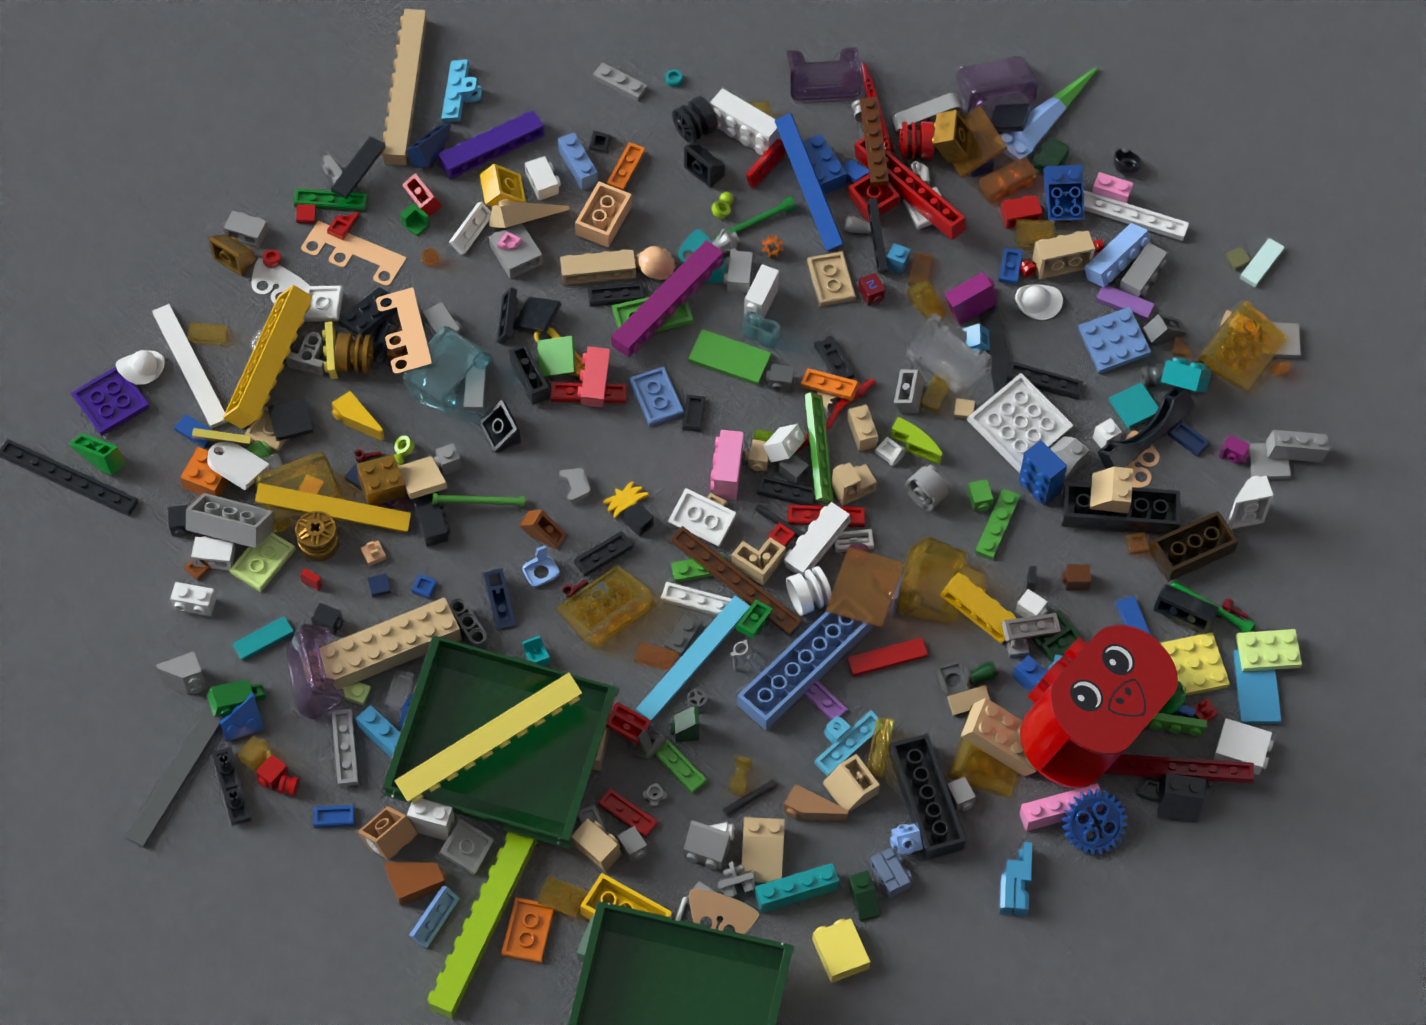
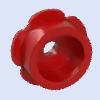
(1028, 268)

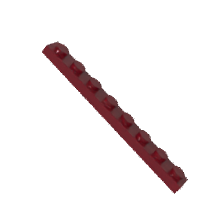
(1200, 768)

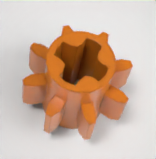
(777, 247)

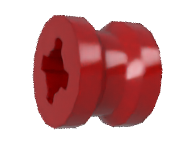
(288, 785)

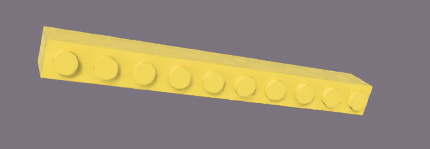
(488, 737)

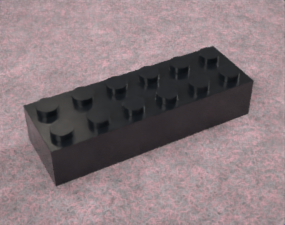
(1150, 511)
(927, 796)

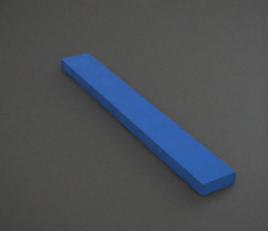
(809, 182)

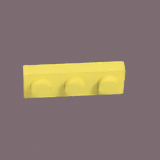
(329, 349)

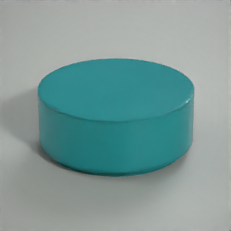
(673, 78)

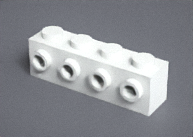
(817, 540)

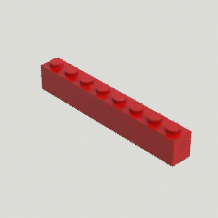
(919, 194)

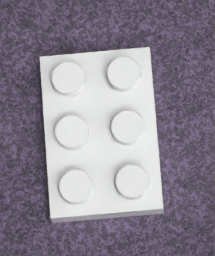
(702, 517)

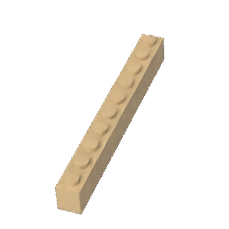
(405, 87)

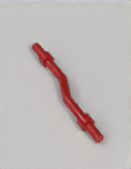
(861, 391)

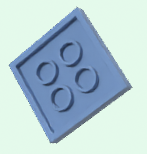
(1114, 340)

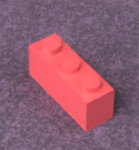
(594, 376)

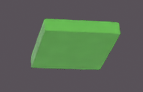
(557, 356)

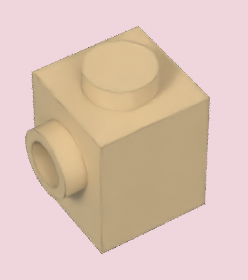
(757, 456)

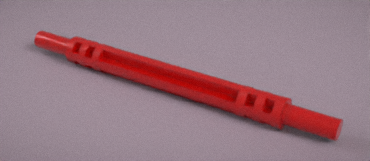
(871, 92)

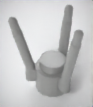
(742, 651)

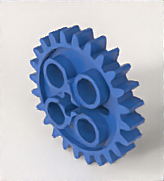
(1078, 829)

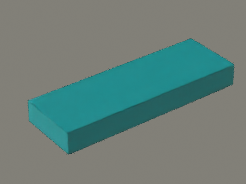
(263, 638)

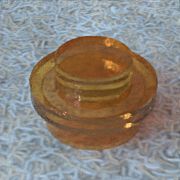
(430, 257)

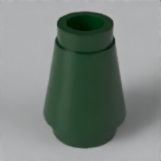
(983, 673)

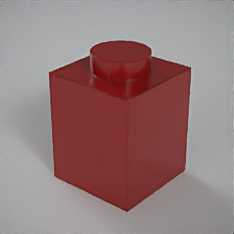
(270, 772)

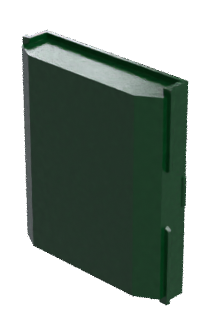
(533, 781)
(676, 973)

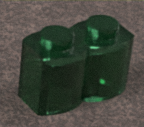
(1052, 154)

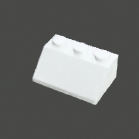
(1251, 503)

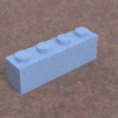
(1117, 255)

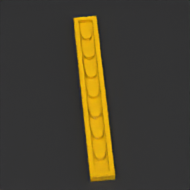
(335, 507)

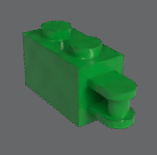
(227, 696)

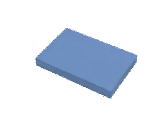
(656, 396)

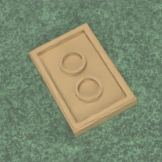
(831, 279)
(422, 477)

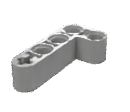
(927, 111)

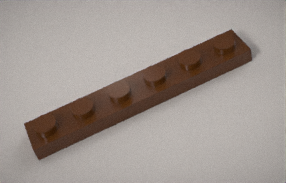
(874, 142)

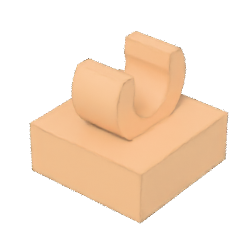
(373, 553)

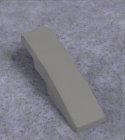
(475, 389)

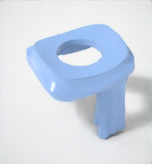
(541, 560)

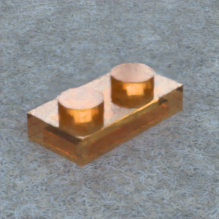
(655, 656)

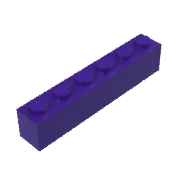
(491, 144)

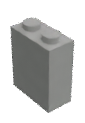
(520, 259)

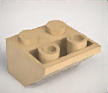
(851, 784)

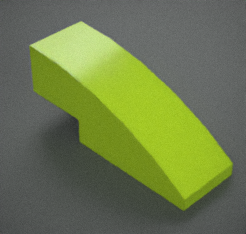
(916, 441)

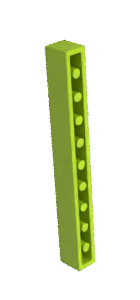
(481, 924)

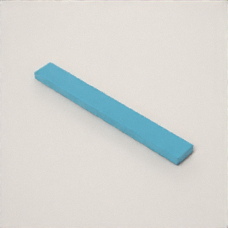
(692, 659)

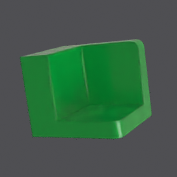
(414, 219)

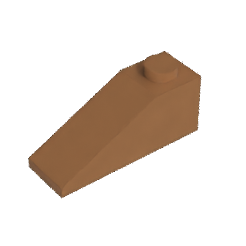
(812, 807)

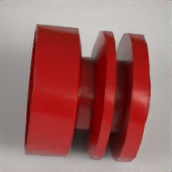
(917, 140)

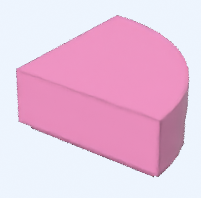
(509, 242)

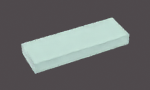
(1262, 262)

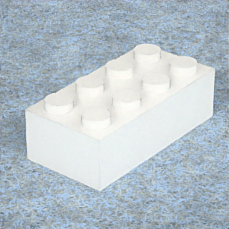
(744, 122)

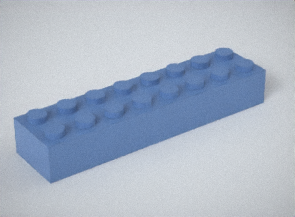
(800, 667)

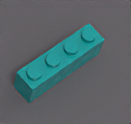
(796, 888)

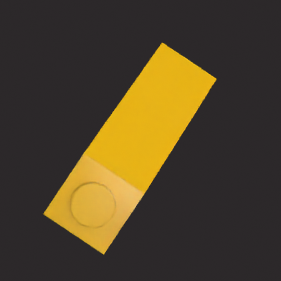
(355, 416)

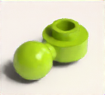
(721, 207)
(403, 447)

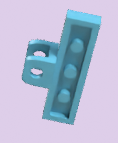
(459, 90)
(844, 741)

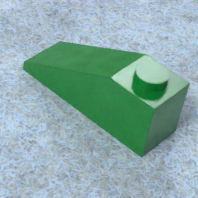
(99, 453)

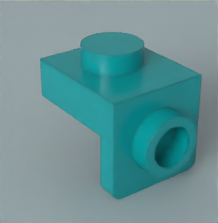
(536, 651)

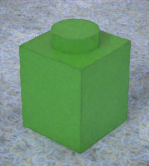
(980, 495)

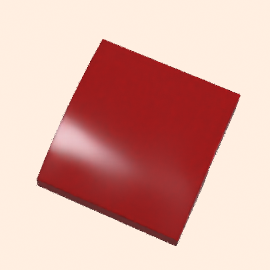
(627, 722)

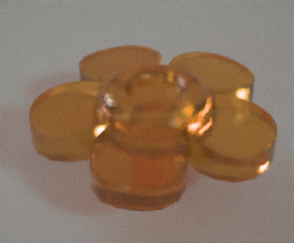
(1281, 368)

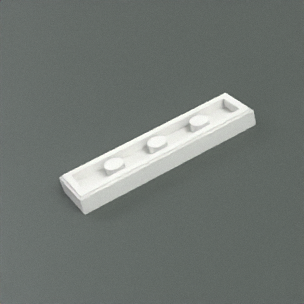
(694, 599)

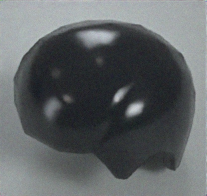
(1126, 162)

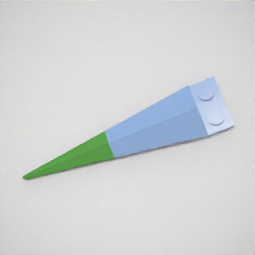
(1041, 120)

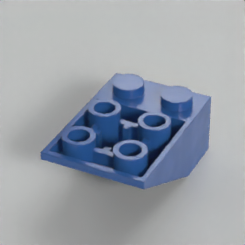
(1064, 192)

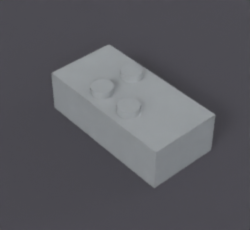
(229, 520)

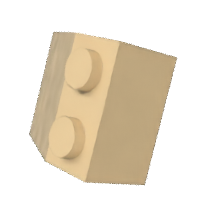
(763, 848)

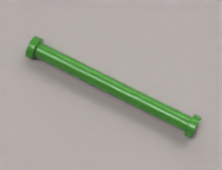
(478, 500)

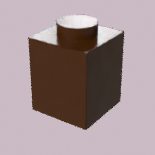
(1077, 577)

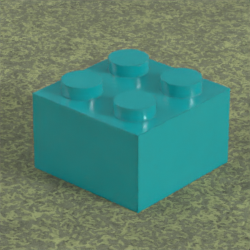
(1186, 375)

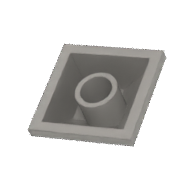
(1071, 453)

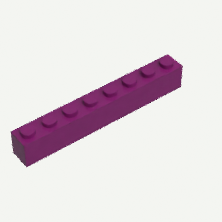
(667, 299)

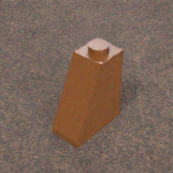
(414, 879)

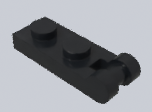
(834, 358)

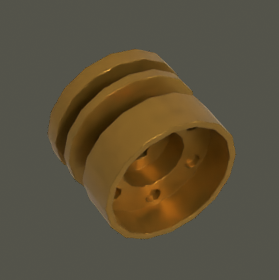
(353, 353)
(317, 536)

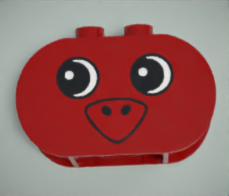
(1096, 704)

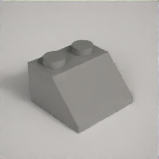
(182, 674)
(706, 845)

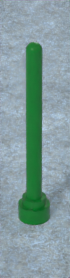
(787, 205)
(1244, 625)

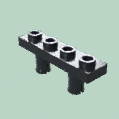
(231, 786)

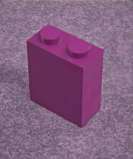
(971, 298)

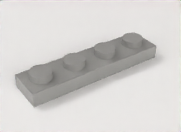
(344, 748)

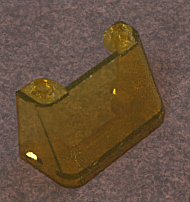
(306, 474)
(926, 573)

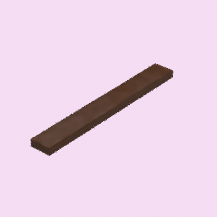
(734, 579)

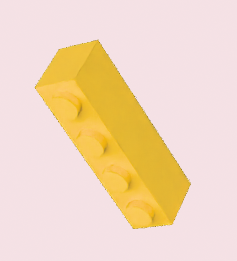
(977, 606)

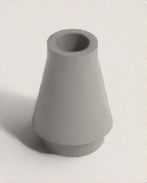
(856, 225)

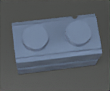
(890, 872)

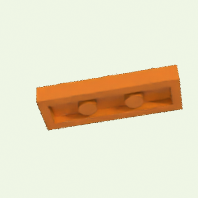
(626, 166)
(829, 384)

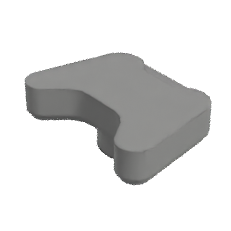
(578, 483)

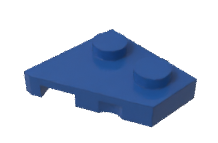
(243, 720)

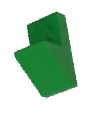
(754, 619)

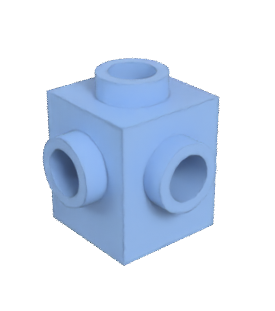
(906, 839)

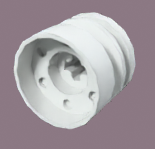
(806, 591)

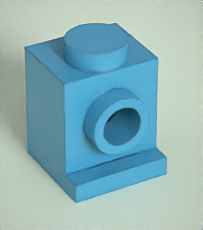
(978, 338)

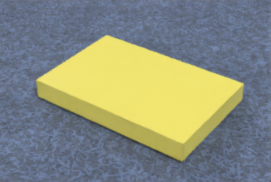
(220, 436)

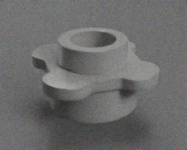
(654, 788)

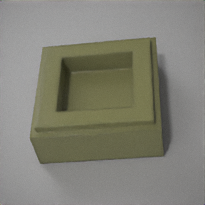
(1237, 258)

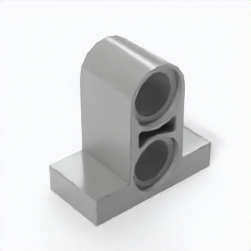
(311, 352)

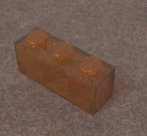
(1007, 180)

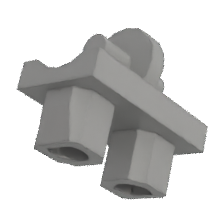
(746, 878)

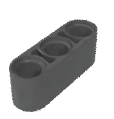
(467, 616)

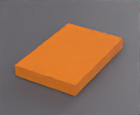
(527, 931)

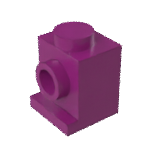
(1235, 450)

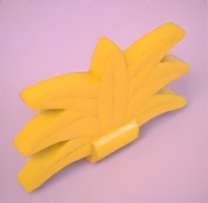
(624, 499)

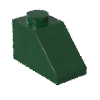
(686, 725)
(863, 895)

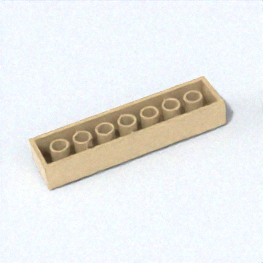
(388, 643)

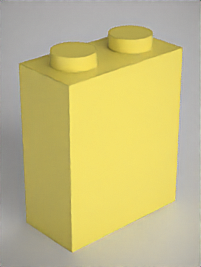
(840, 950)

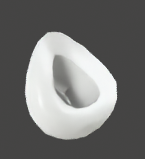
(1039, 301)
(141, 367)

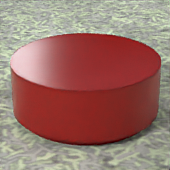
(271, 258)

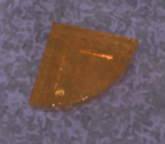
(1180, 348)

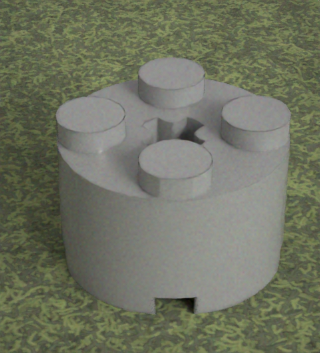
(927, 487)

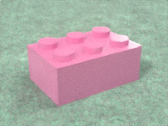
(727, 464)

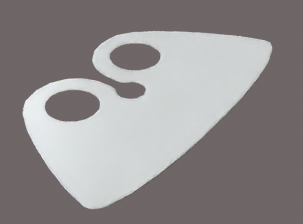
(276, 275)

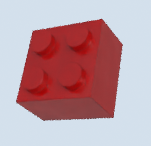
(861, 192)

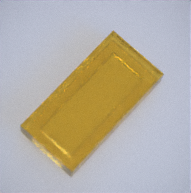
(207, 333)

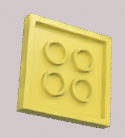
(1198, 663)

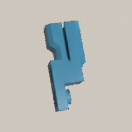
(1019, 875)

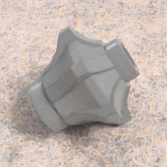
(727, 241)

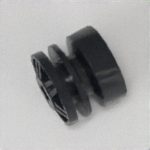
(695, 119)

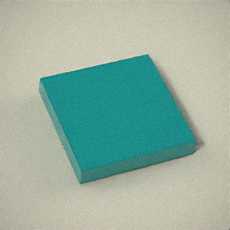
(1134, 405)

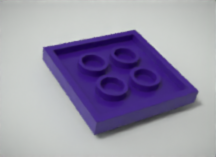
(109, 401)

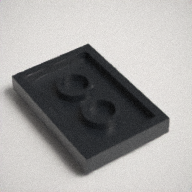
(365, 315)

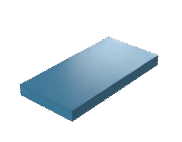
(1256, 695)

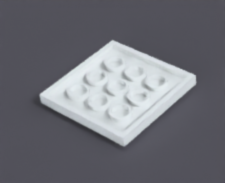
(1018, 420)

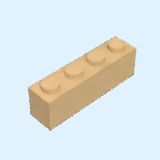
(598, 267)

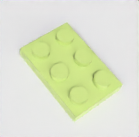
(1268, 650)

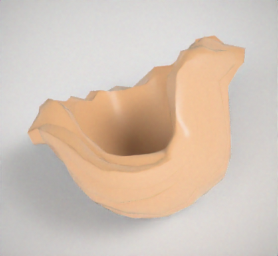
(655, 263)

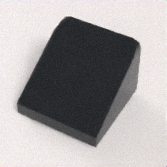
(600, 141)

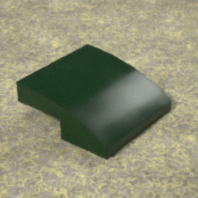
(1059, 642)

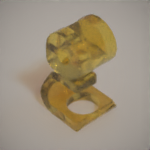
(738, 781)

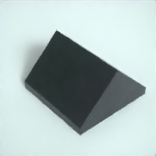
(500, 428)

